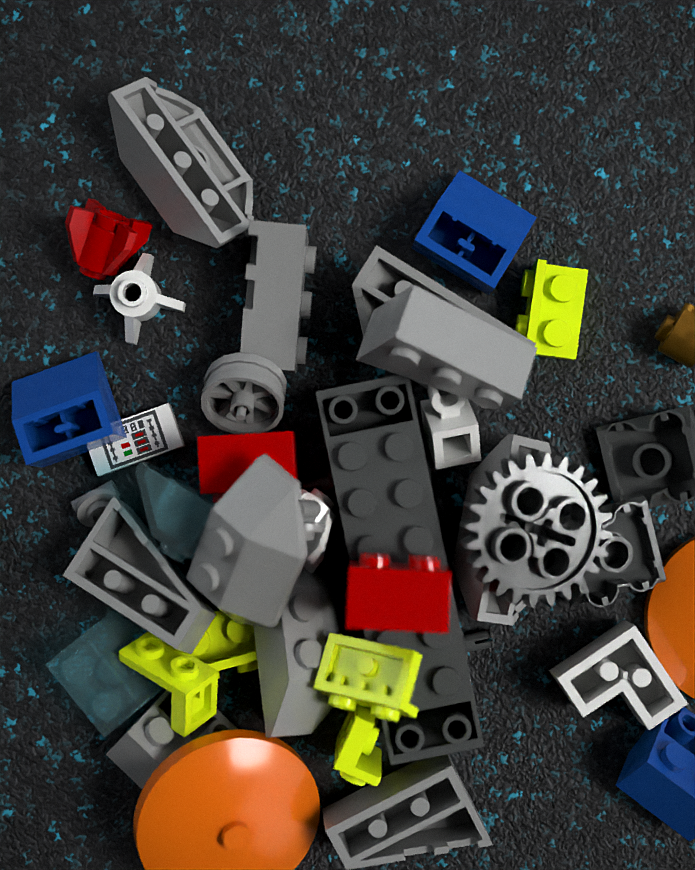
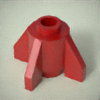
(103, 238)

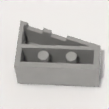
(277, 293)
(447, 349)
(138, 580)
(405, 815)

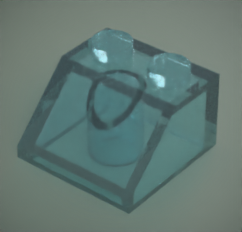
(173, 511)
(97, 679)

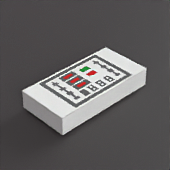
(147, 435)

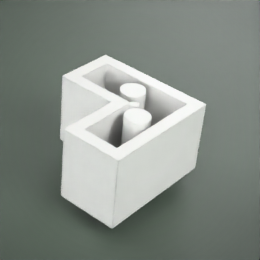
(624, 666)

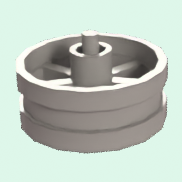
(248, 383)

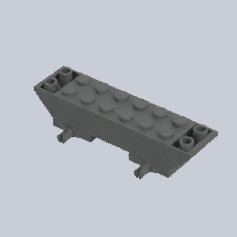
(390, 508)

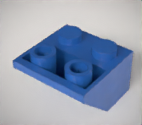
(473, 232)
(65, 411)
(662, 772)

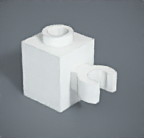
(450, 429)

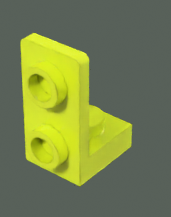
(185, 676)

